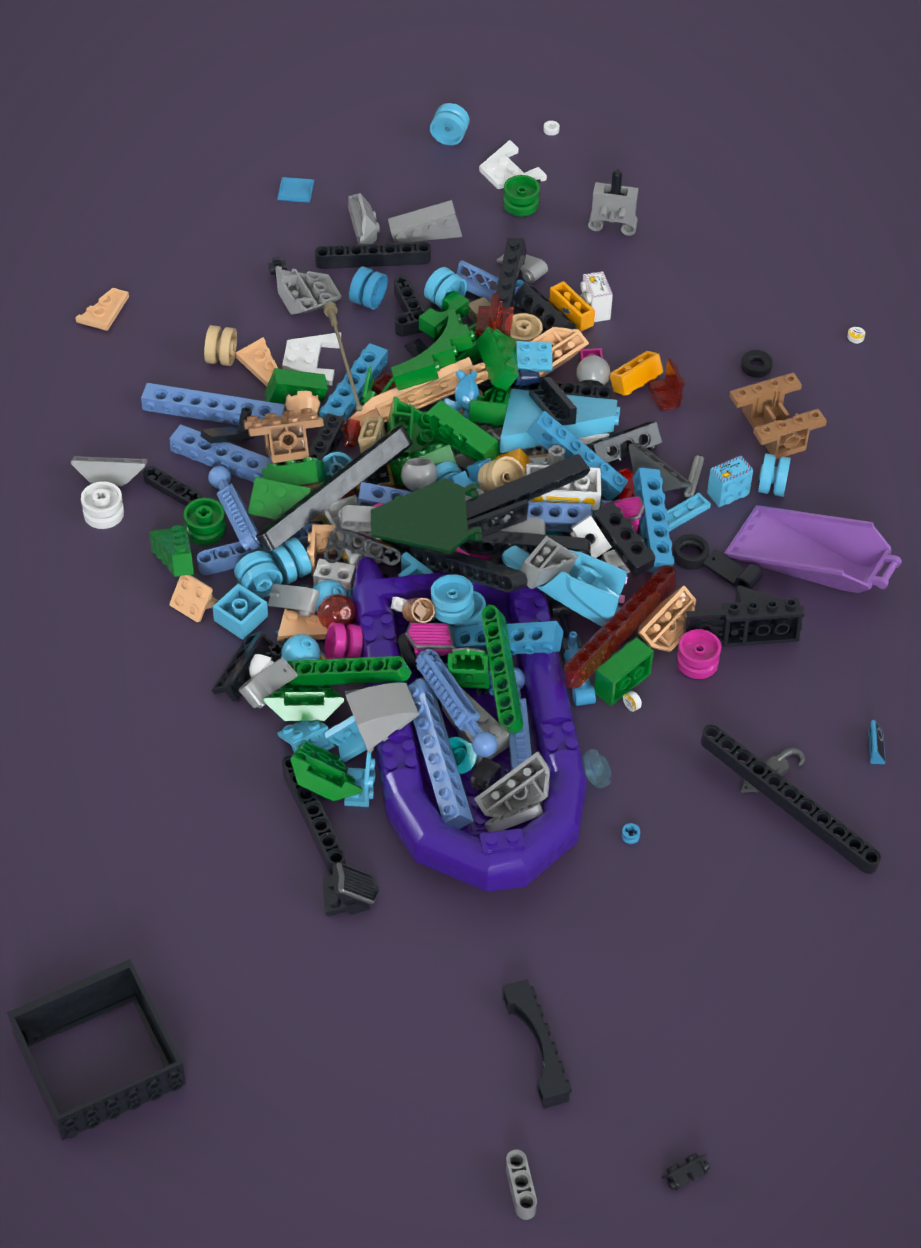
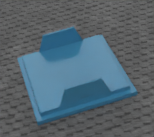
(295, 189)

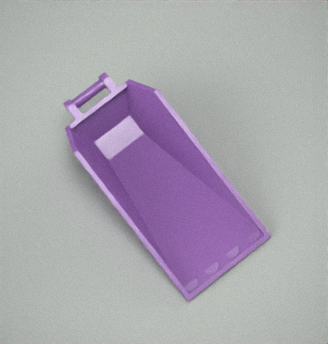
(815, 548)

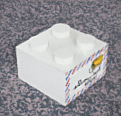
(597, 294)

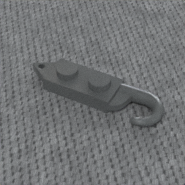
(778, 764)

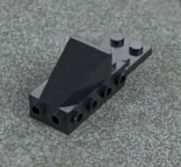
(750, 619)

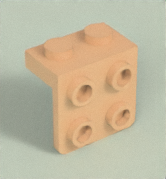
(318, 539)

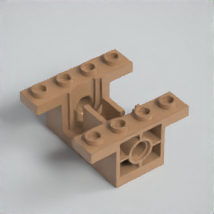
(769, 418)
(285, 433)

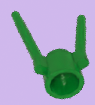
(367, 392)

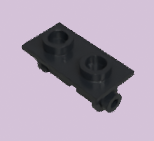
(678, 1174)

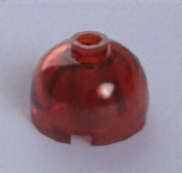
(337, 609)

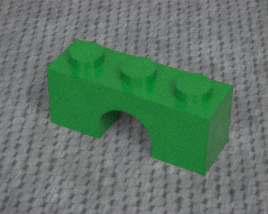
(434, 322)

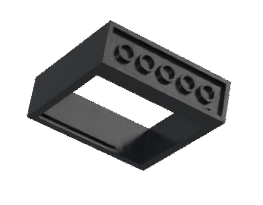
(80, 1004)

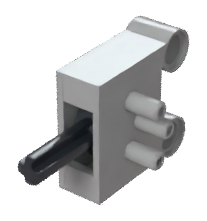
(614, 204)

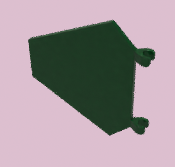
(427, 517)

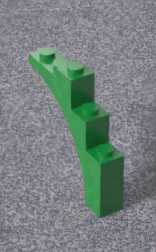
(440, 354)

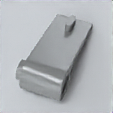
(532, 268)
(295, 598)
(267, 682)

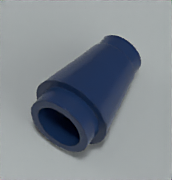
(526, 378)

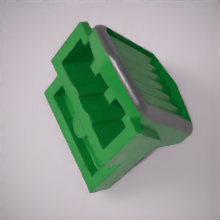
(469, 667)

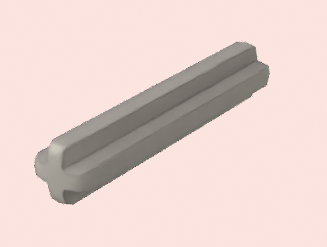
(694, 476)

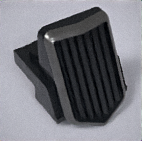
(348, 890)

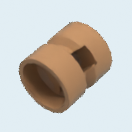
(418, 610)

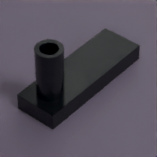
(228, 434)

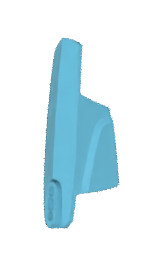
(588, 589)

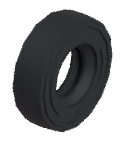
(756, 355)
(407, 650)

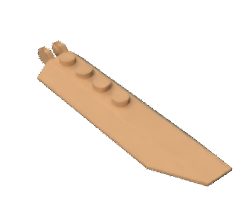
(421, 394)

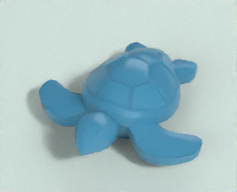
(465, 391)

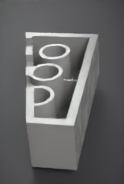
(426, 224)
(487, 724)

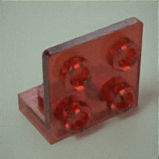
(668, 391)

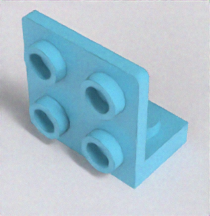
(534, 356)
(306, 730)
(365, 779)

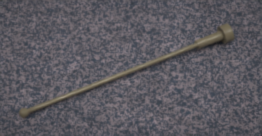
(330, 310)

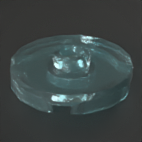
(596, 768)

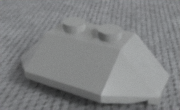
(363, 219)
(112, 470)
(518, 788)

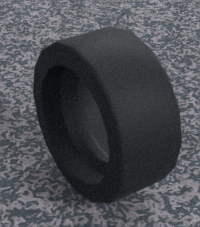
(690, 540)

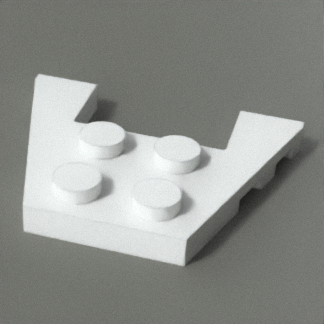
(500, 167)
(304, 354)

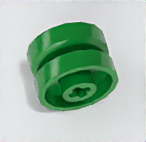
(521, 195)
(205, 521)

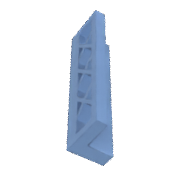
(476, 287)

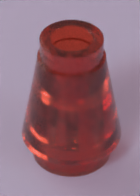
(351, 431)

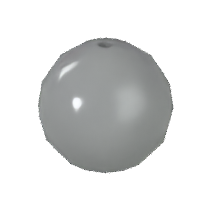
(593, 371)
(418, 473)

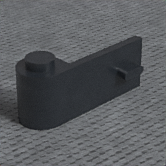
(732, 571)

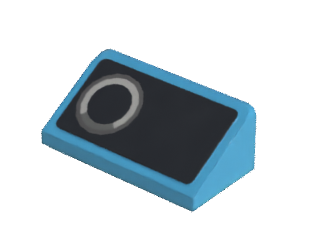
(876, 743)

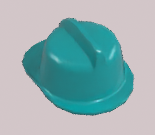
(463, 754)

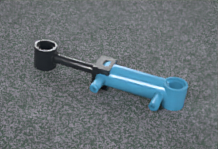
(569, 647)

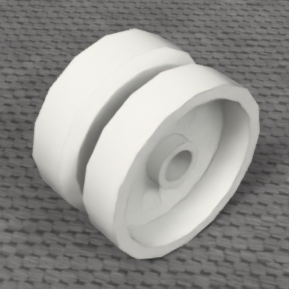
(102, 505)

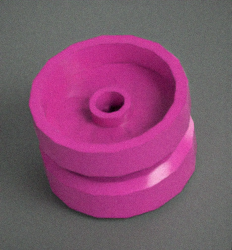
(343, 641)
(698, 654)

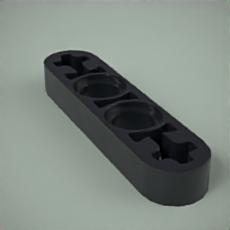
(170, 489)

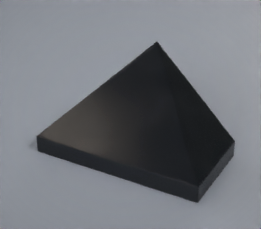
(415, 347)

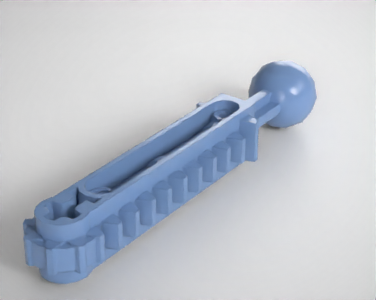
(234, 507)
(455, 701)
(520, 743)

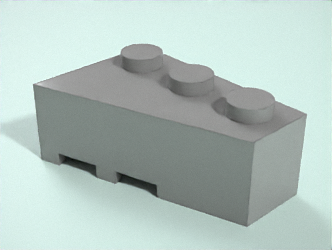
(546, 562)

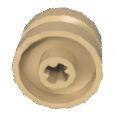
(525, 327)
(220, 345)
(499, 472)

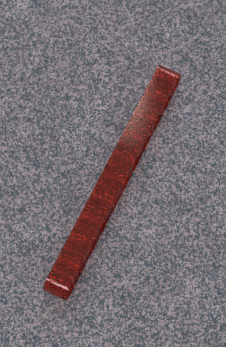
(619, 627)

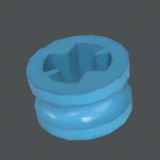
(625, 833)

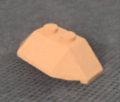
(565, 345)
(666, 623)

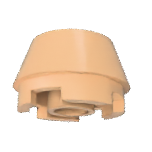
(302, 400)

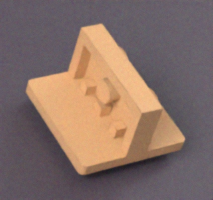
(192, 597)

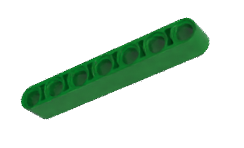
(349, 671)
(506, 675)

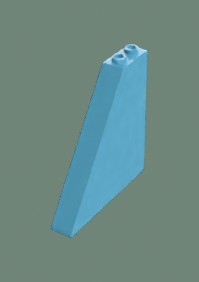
(592, 418)

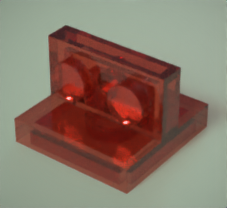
(495, 317)

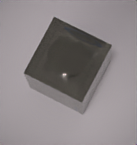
(485, 774)

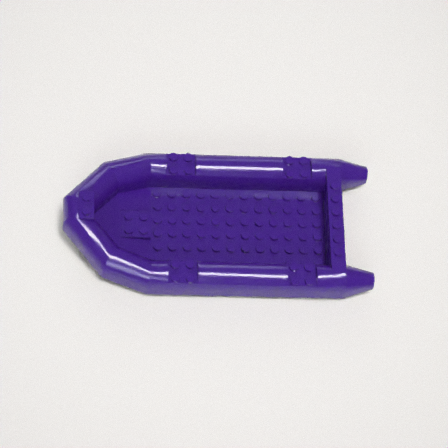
(472, 853)

